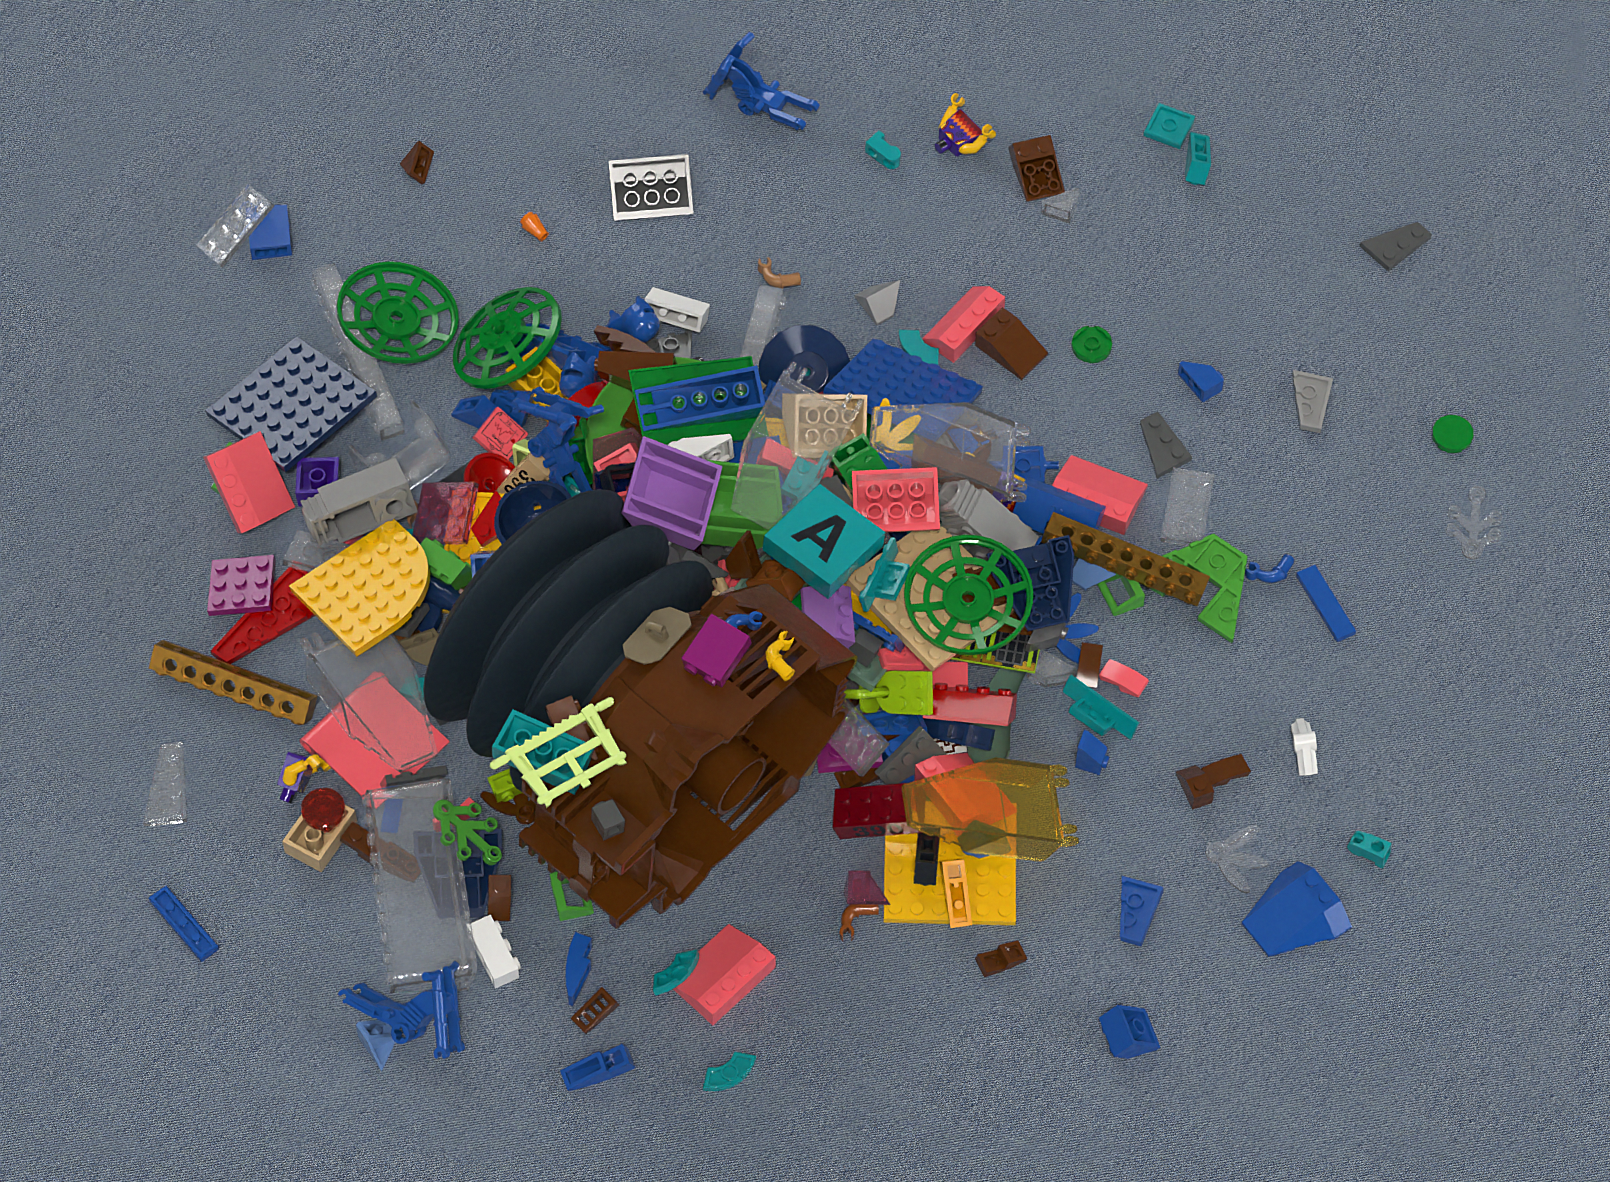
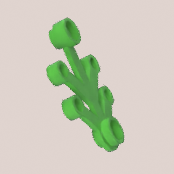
(465, 829)

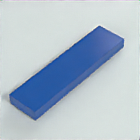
(1326, 603)
(183, 923)

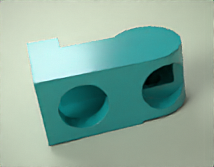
(883, 152)
(1370, 847)

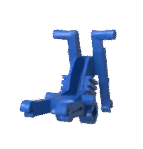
(754, 92)
(553, 439)
(417, 1012)

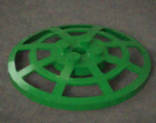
(398, 306)
(513, 329)
(970, 584)

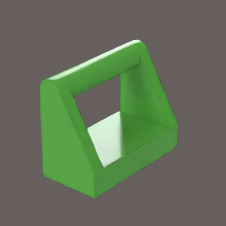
(1133, 589)
(567, 912)

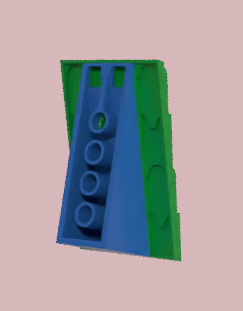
(683, 399)

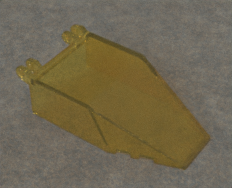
(993, 808)

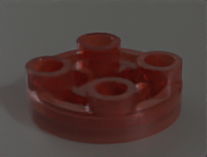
(323, 809)

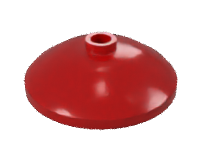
(488, 470)

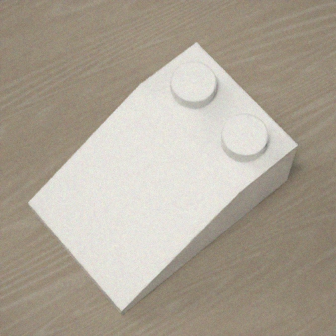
(707, 447)

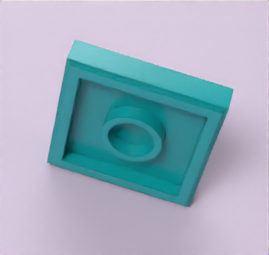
(1169, 126)

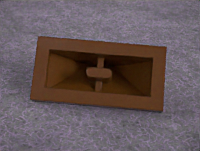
(418, 162)

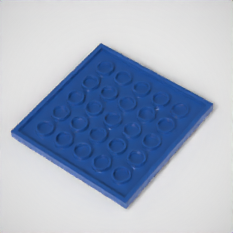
(901, 378)

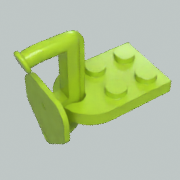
(906, 691)

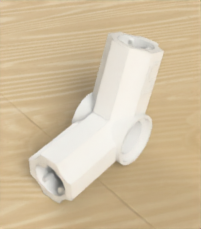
(1304, 746)

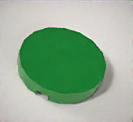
(1091, 344)
(1452, 433)

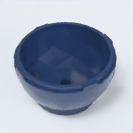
(518, 505)

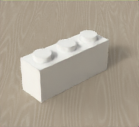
(678, 309)
(494, 951)

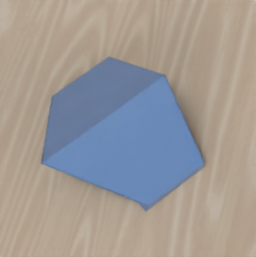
(1089, 574)
(376, 1039)

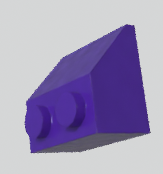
(313, 474)

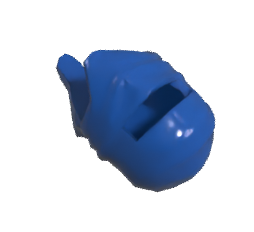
(636, 321)
(574, 381)

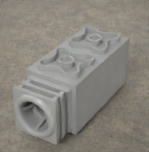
(358, 503)
(977, 512)

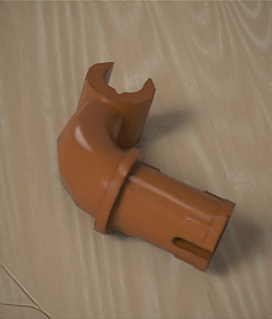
(852, 911)

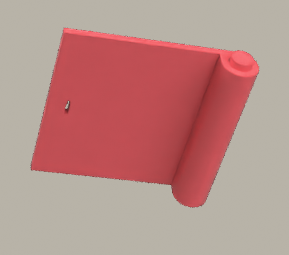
(350, 759)

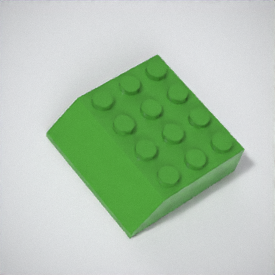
(725, 525)

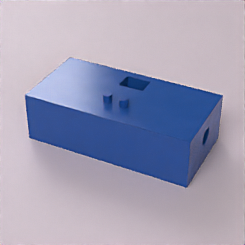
(1046, 499)

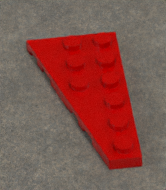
(262, 627)

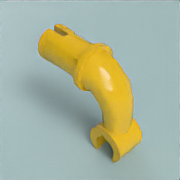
(775, 659)

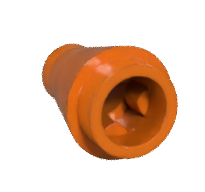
(533, 225)

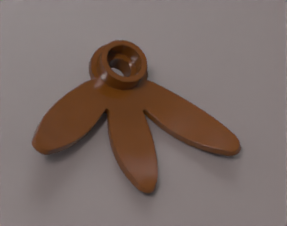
(523, 810)

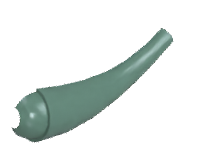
(1001, 743)

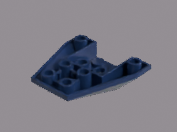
(1051, 576)

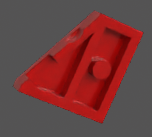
(484, 524)

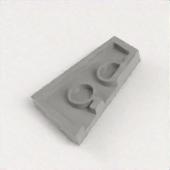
(1311, 399)

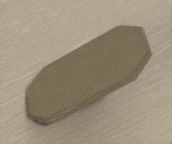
(656, 635)

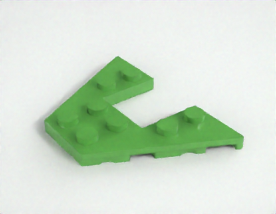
(1226, 570)

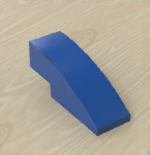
(577, 965)
(598, 1068)

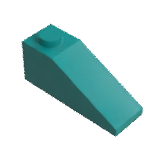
(1198, 159)

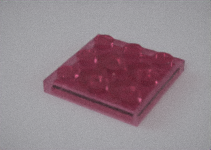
(445, 512)

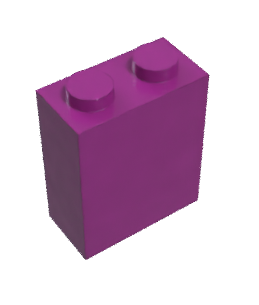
(716, 651)

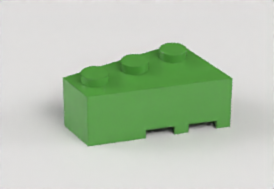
(446, 564)

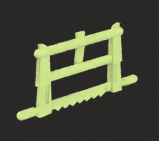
(532, 776)

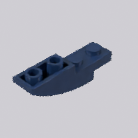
(960, 733)

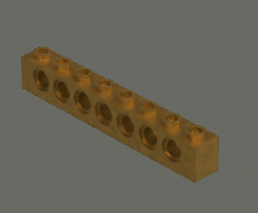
(1129, 560)
(243, 679)

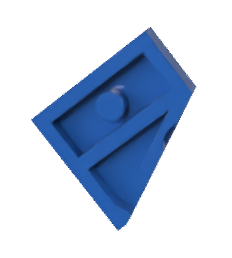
(503, 400)

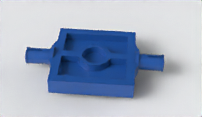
(1032, 463)

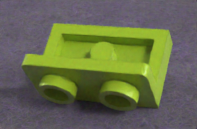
(502, 786)

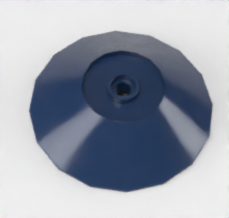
(809, 348)

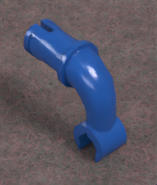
(1277, 574)
(744, 619)

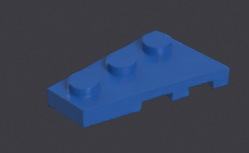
(1138, 908)

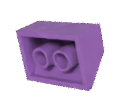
(831, 614)

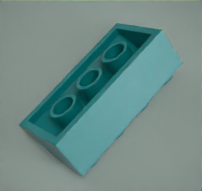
(521, 728)

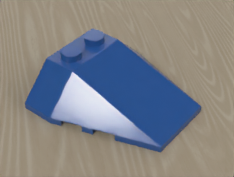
(566, 345)
(1296, 912)

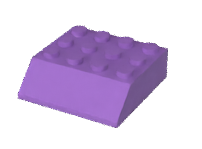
(671, 492)

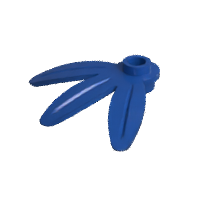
(1075, 631)

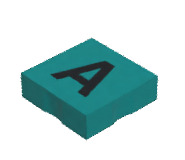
(823, 540)

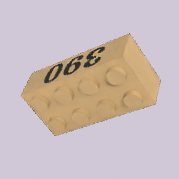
(529, 469)

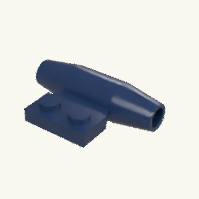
(438, 597)

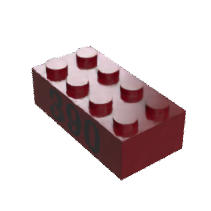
(870, 812)

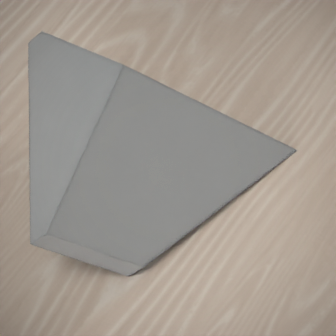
(879, 301)

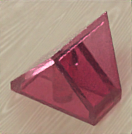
(862, 889)

